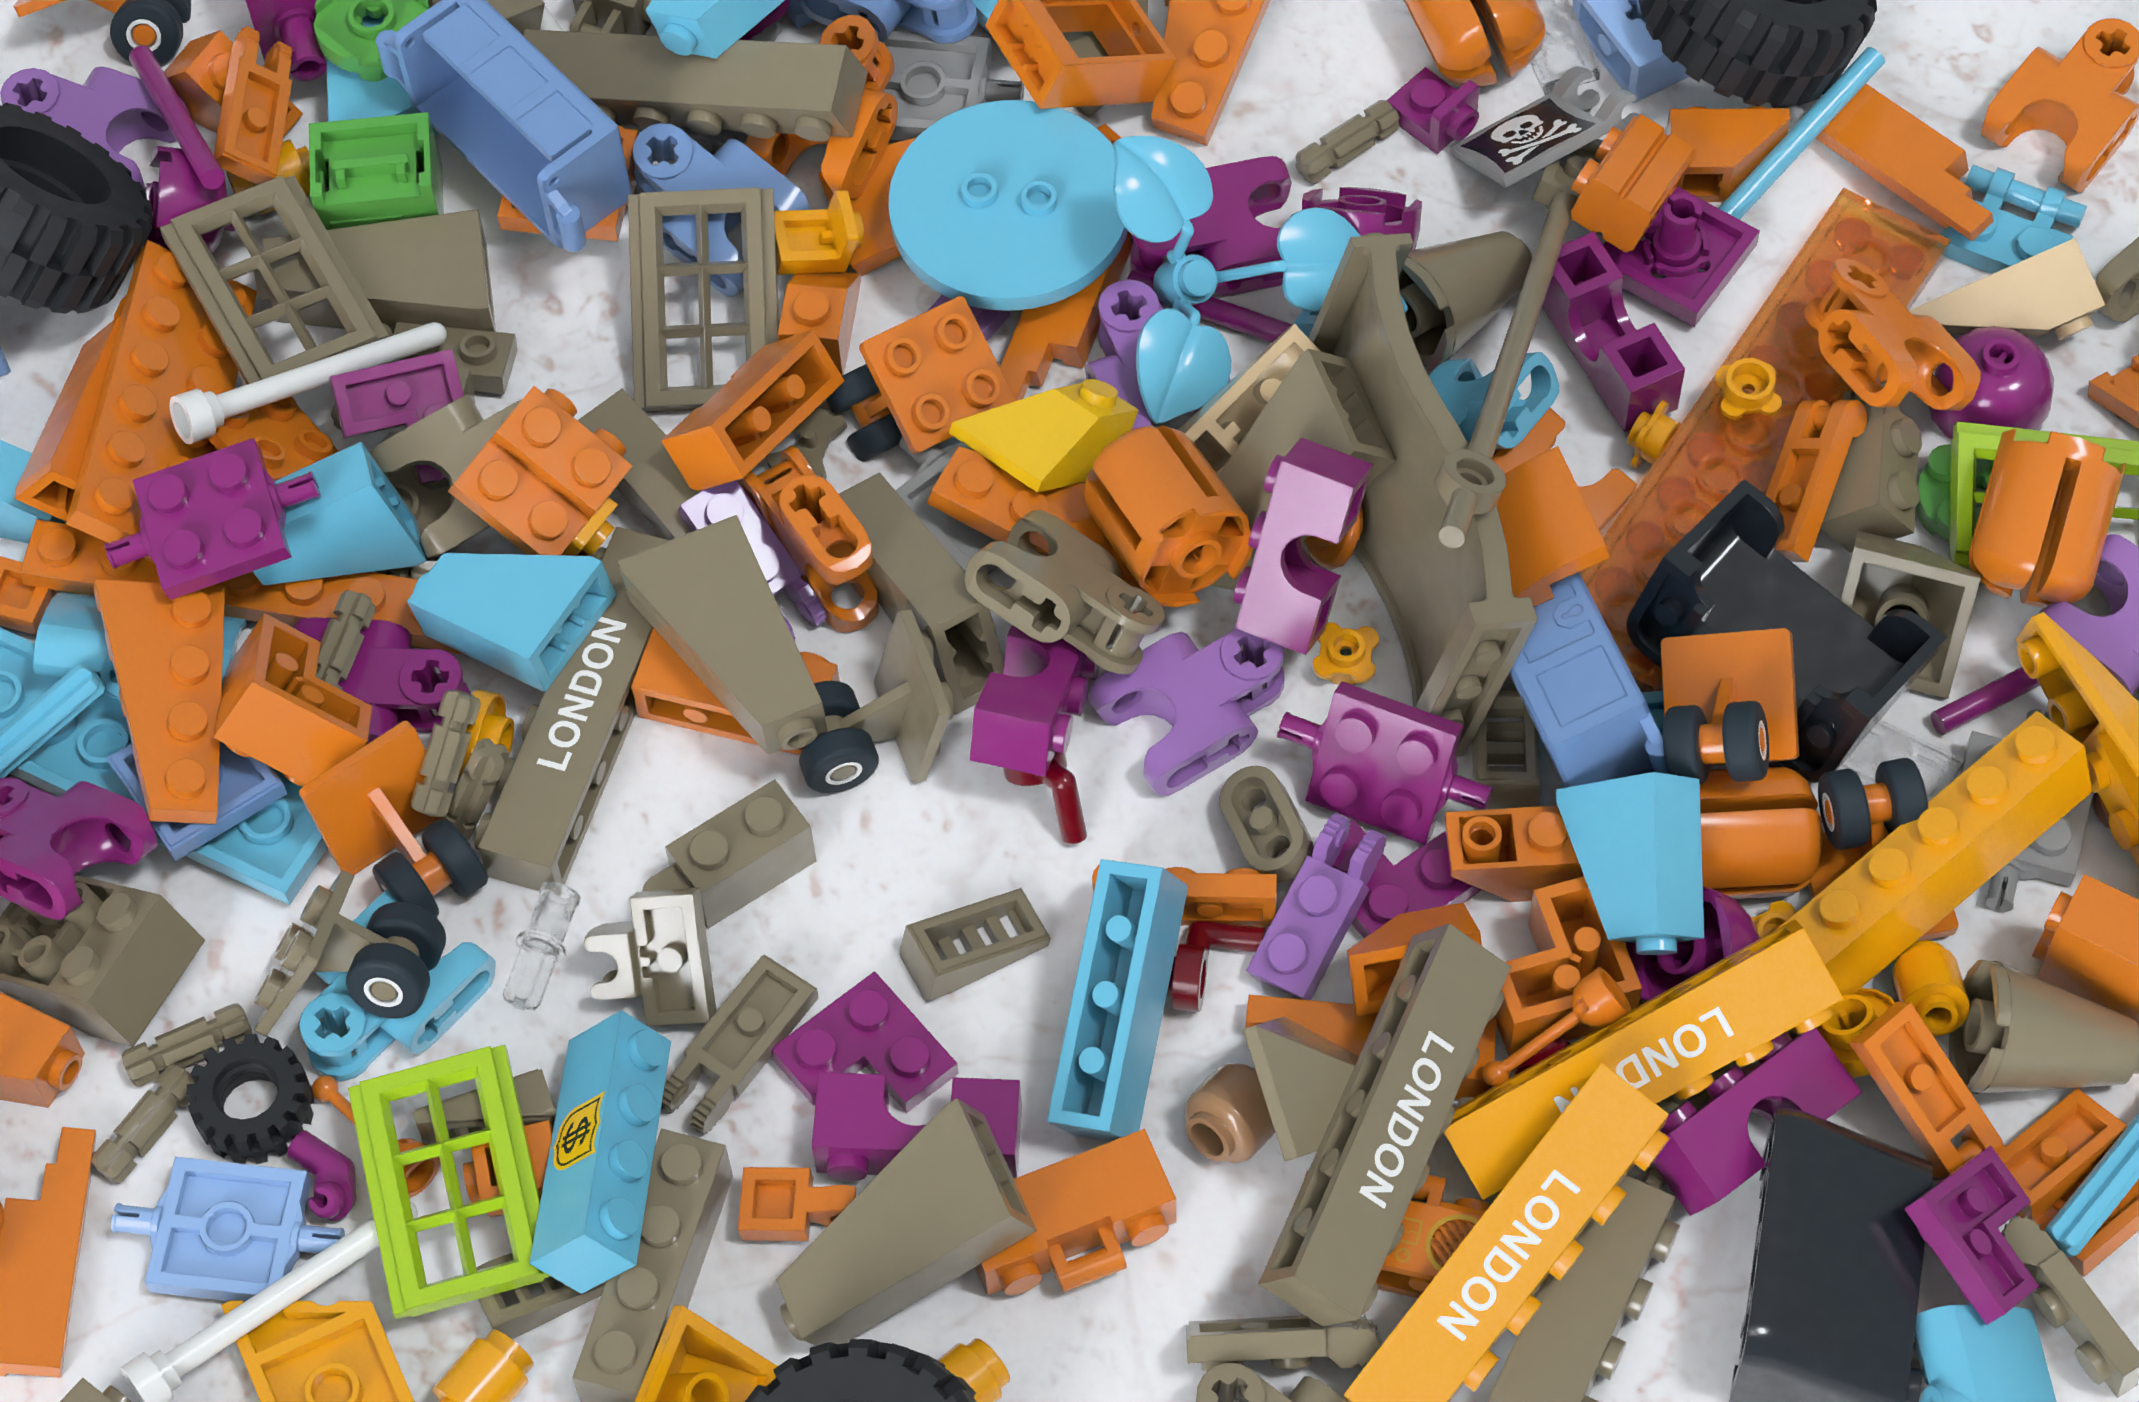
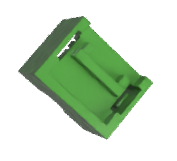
(369, 170)

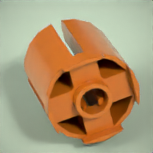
(1458, 41)
(1167, 514)
(2044, 518)
(1759, 834)

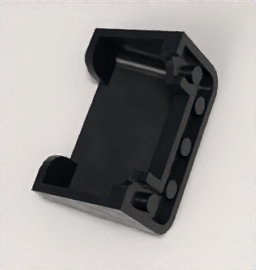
(1734, 580)
(1832, 1268)

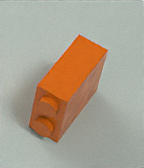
(2094, 946)

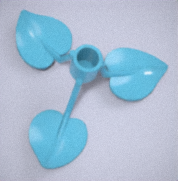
(1155, 196)

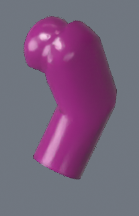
(332, 1175)

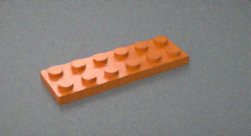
(157, 353)

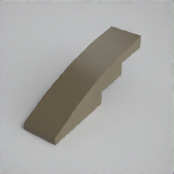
(654, 480)

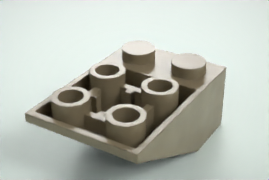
(101, 963)

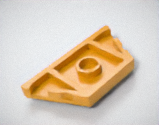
(322, 1355)

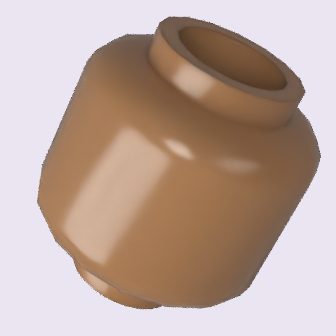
(1229, 1115)

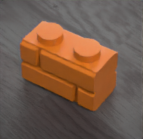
(1631, 182)

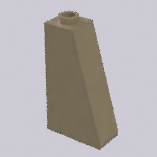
(406, 268)
(1315, 402)
(920, 575)
(727, 627)
(908, 1232)

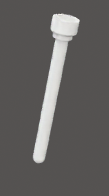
(200, 413)
(157, 1375)

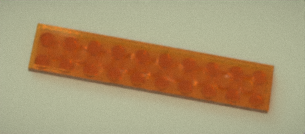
(1717, 452)

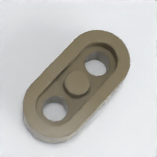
(1268, 828)

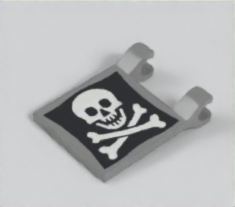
(1543, 130)

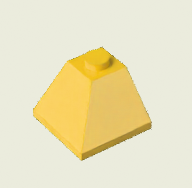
(1050, 435)

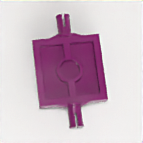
(212, 519)
(1384, 762)

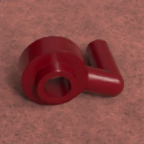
(1064, 793)
(1191, 962)

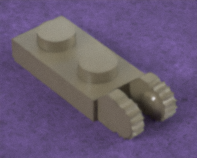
(739, 1040)
(2069, 1301)
(1284, 1340)

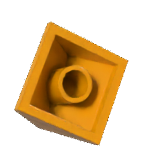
(701, 1364)

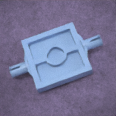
(225, 1229)

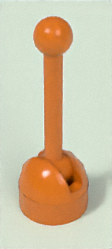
(1594, 1001)
(417, 1174)

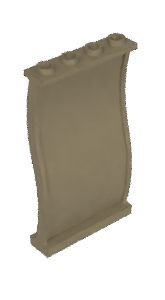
(1446, 603)

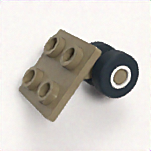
(910, 709)
(384, 961)

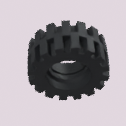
(239, 1065)

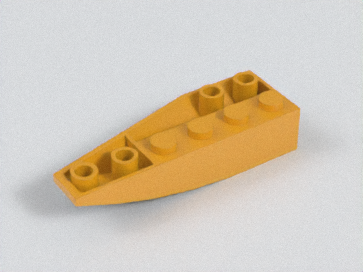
(2095, 712)

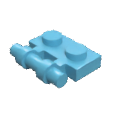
(2011, 236)

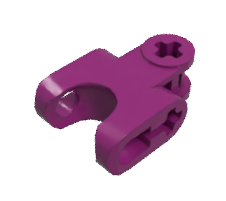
(1228, 230)
(395, 678)
(55, 837)

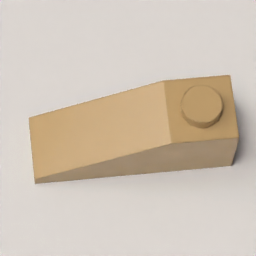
(2029, 297)
(1233, 410)

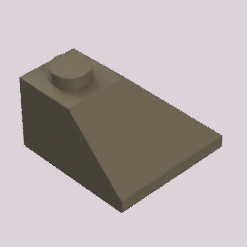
(1908, 577)
(1300, 1081)

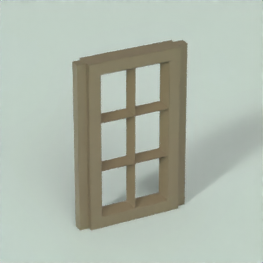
(309, 238)
(648, 287)

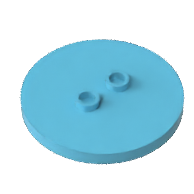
(1007, 205)

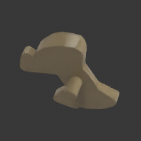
(814, 438)

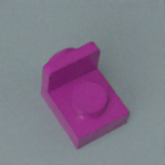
(1435, 110)

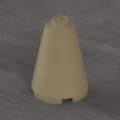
(1459, 289)
(2038, 1036)

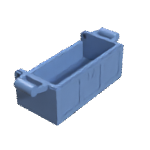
(511, 116)
(1584, 693)

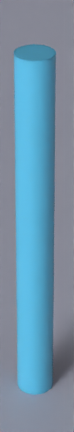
(1803, 133)

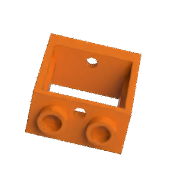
(1052, 72)

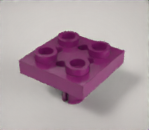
(1684, 239)

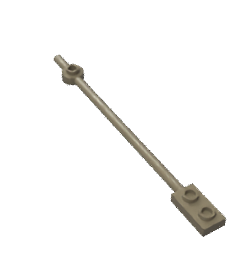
(1469, 477)

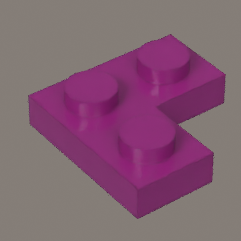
(396, 397)
(1410, 885)
(870, 1031)
(1962, 1225)

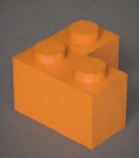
(282, 711)
(1569, 948)

